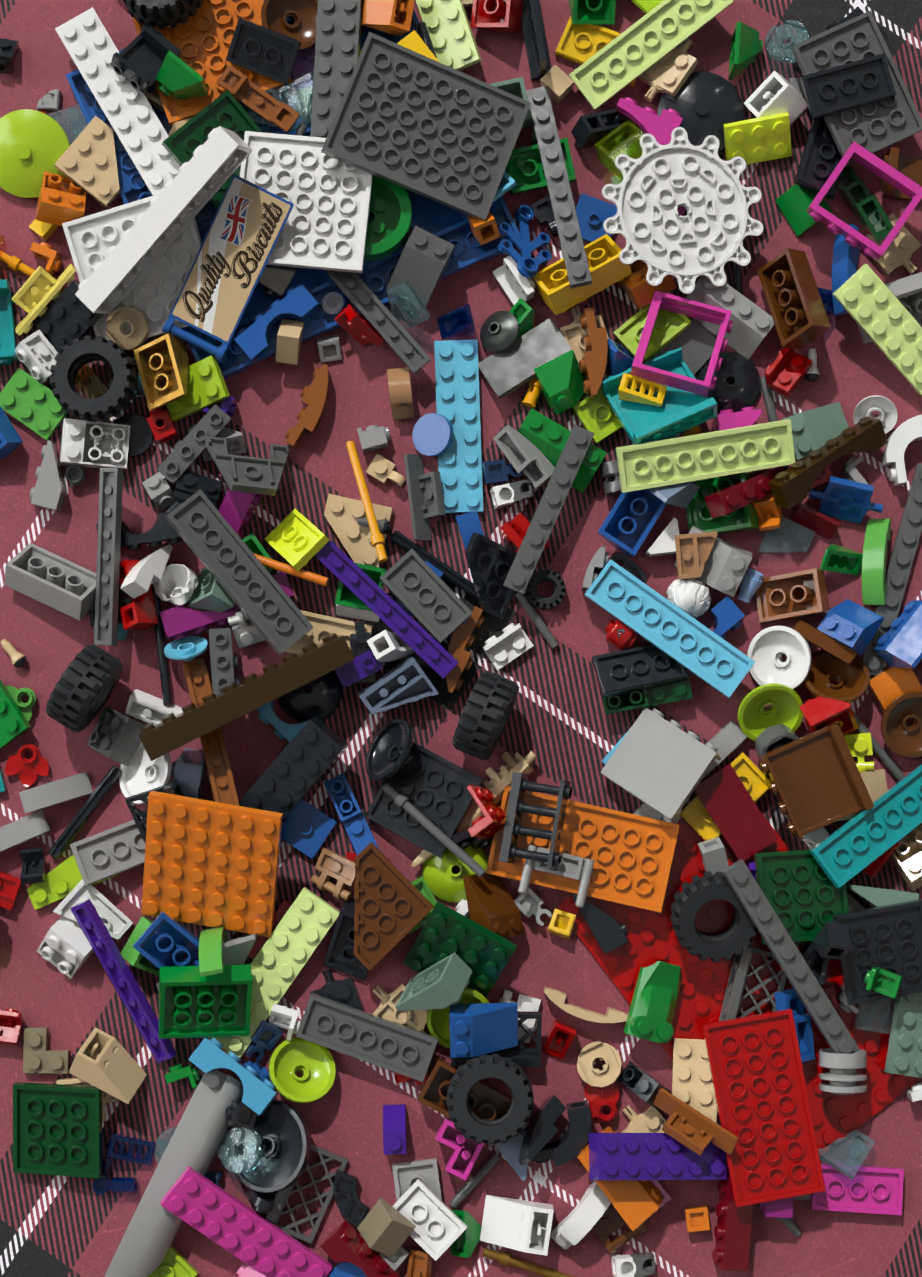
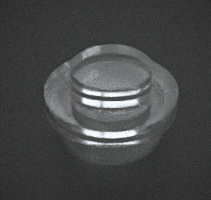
(332, 303)

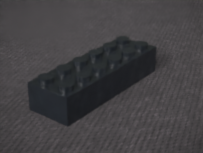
(295, 769)

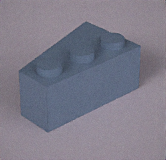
(397, 687)
(189, 772)

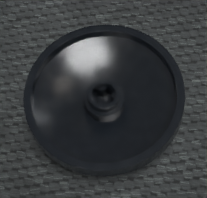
(705, 105)
(283, 1148)

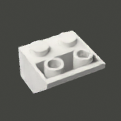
(776, 97)
(65, 946)

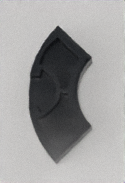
(346, 1198)

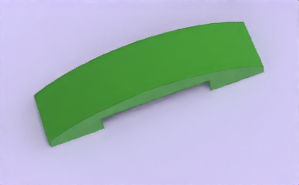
(874, 561)
(211, 951)

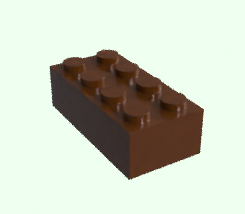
(793, 299)
(484, 1098)

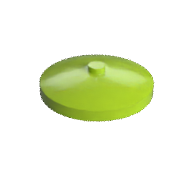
(28, 147)

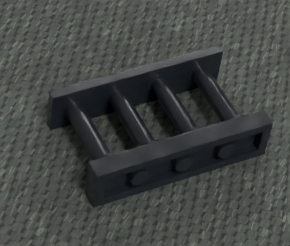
(518, 807)

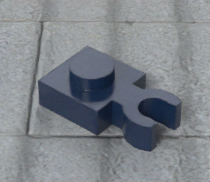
(498, 472)
(264, 1037)

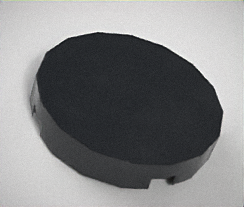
(140, 434)

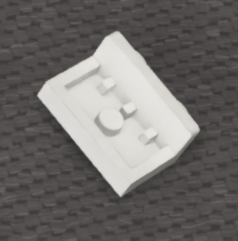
(513, 282)

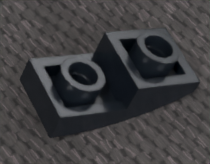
(464, 840)

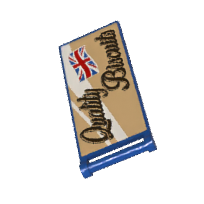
(229, 264)

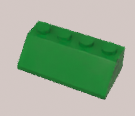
(551, 440)

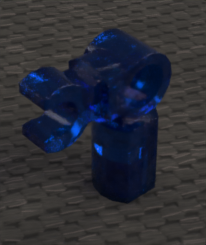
(117, 1184)

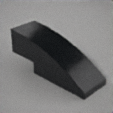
(541, 1128)

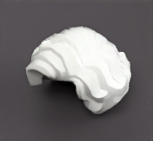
(176, 584)
(689, 596)

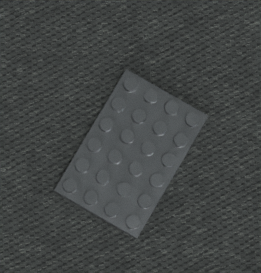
(870, 125)

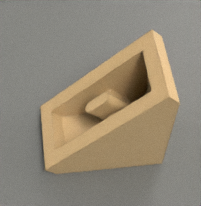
(289, 341)

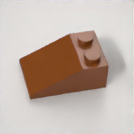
(792, 596)

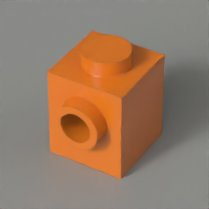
(484, 230)

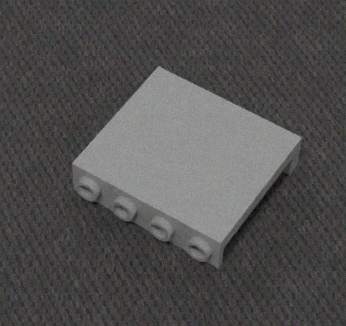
(660, 763)

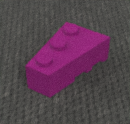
(238, 509)

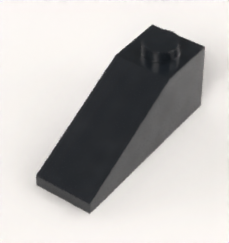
(595, 126)
(604, 928)

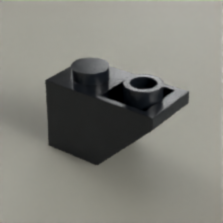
(641, 1083)

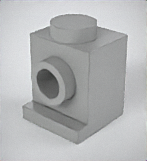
(374, 437)

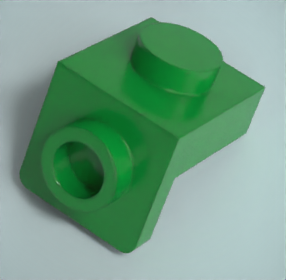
(883, 982)
(178, 1072)

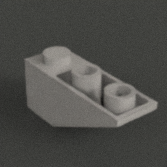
(50, 487)

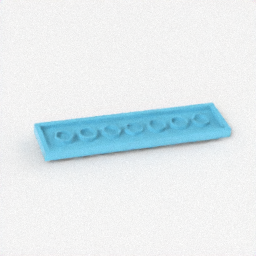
(460, 403)
(669, 628)

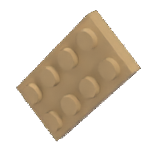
(324, 626)
(693, 1077)

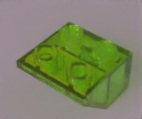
(622, 140)

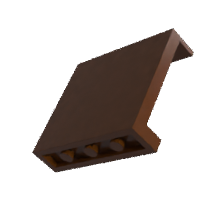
(816, 780)

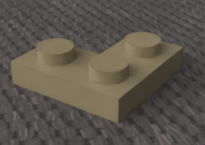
(38, 1057)

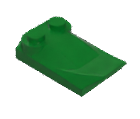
(527, 168)
(654, 1002)

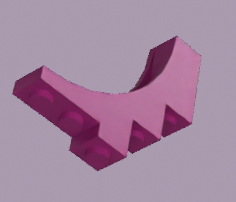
(650, 123)

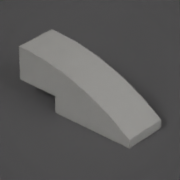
(524, 456)
(56, 792)

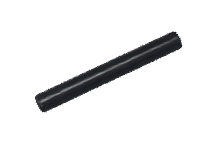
(448, 573)
(85, 812)

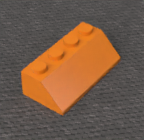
(631, 1198)

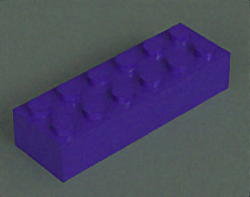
(651, 1158)

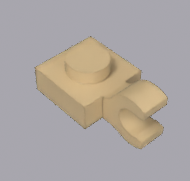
(382, 470)

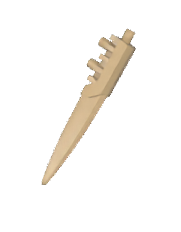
(496, 786)

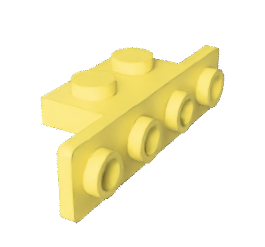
(38, 292)

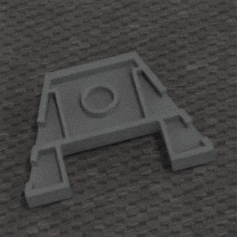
(249, 473)

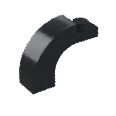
(573, 1140)

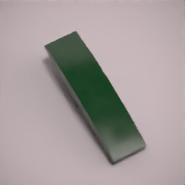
(864, 205)

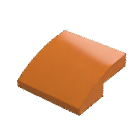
(892, 684)

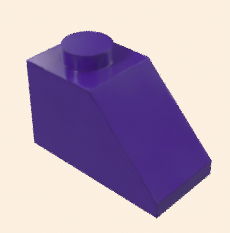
(394, 1129)

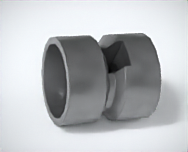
(611, 473)

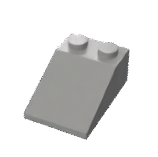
(725, 565)

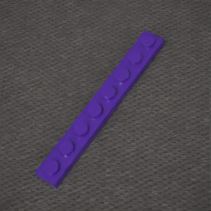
(386, 609)
(122, 979)

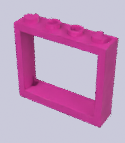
(885, 172)
(691, 309)

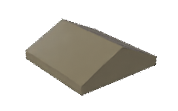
(385, 1228)

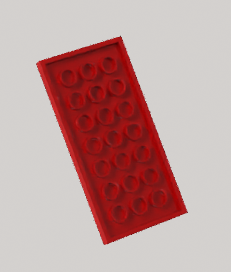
(765, 1105)

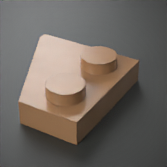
(693, 553)

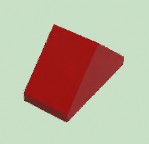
(559, 1039)

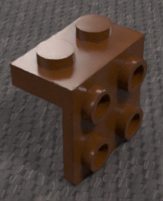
(908, 166)

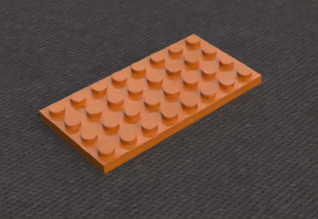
(628, 850)

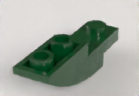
(648, 697)

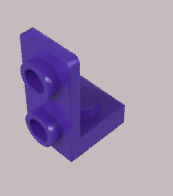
(358, 669)

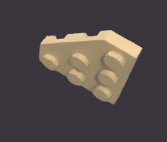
(93, 162)
(343, 517)

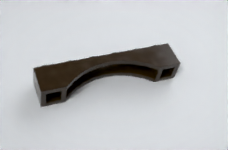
(794, 483)

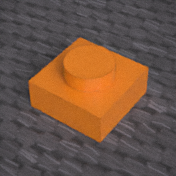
(697, 1218)

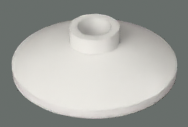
(886, 408)

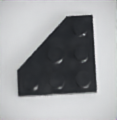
(489, 568)

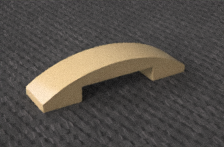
(611, 1016)

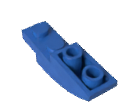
(350, 813)

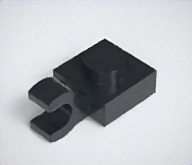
(544, 214)

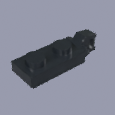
(359, 645)

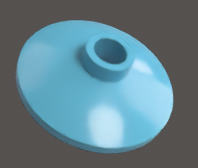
(186, 648)

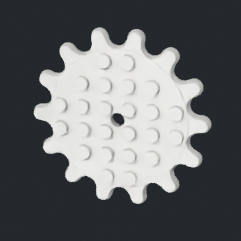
(687, 178)

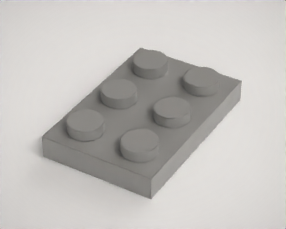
(408, 1172)

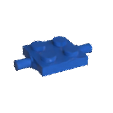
(845, 499)

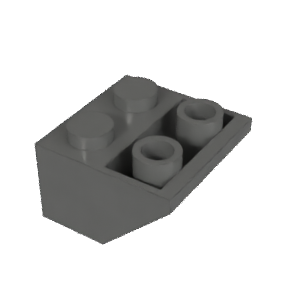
(116, 736)

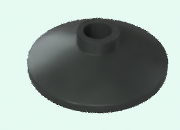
(504, 336)

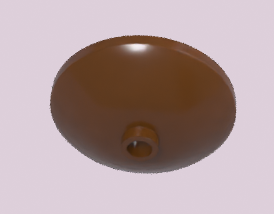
(302, 12)
(828, 670)
(899, 736)

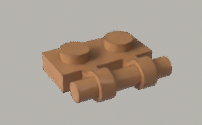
(337, 867)

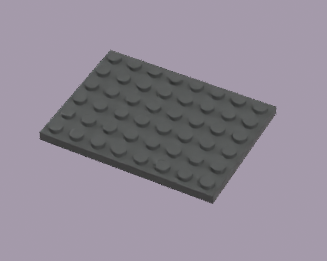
(426, 127)

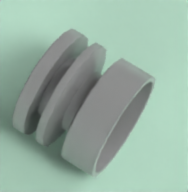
(842, 1072)

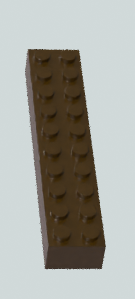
(246, 696)

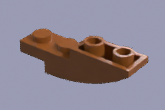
(593, 362)
(315, 400)
(462, 638)

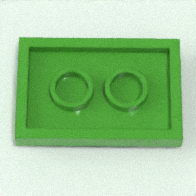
(32, 404)

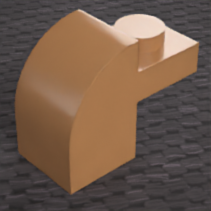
(400, 393)

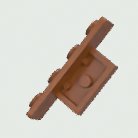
(691, 1126)

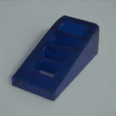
(131, 1140)

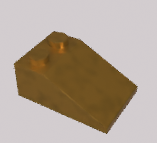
(163, 370)

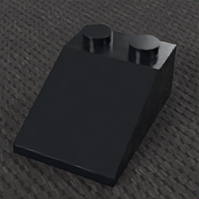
(341, 948)

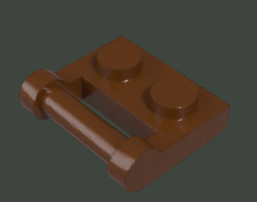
(611, 1222)

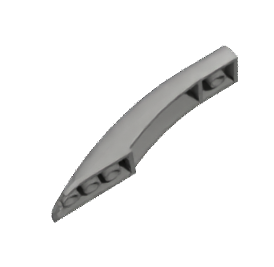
(191, 1145)

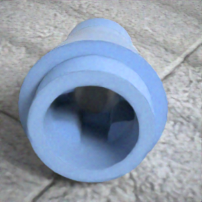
(750, 584)

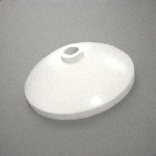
(767, 653)
(144, 774)

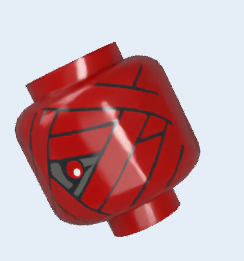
(620, 635)

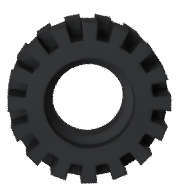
(559, 589)

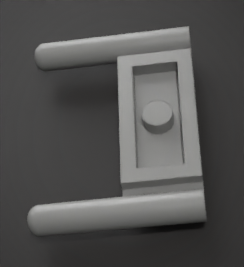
(570, 866)

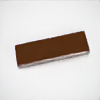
(826, 643)

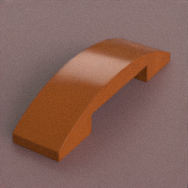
(258, 100)

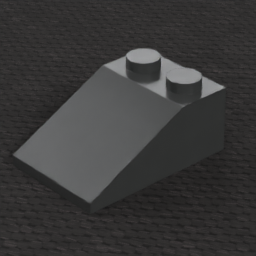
(423, 263)

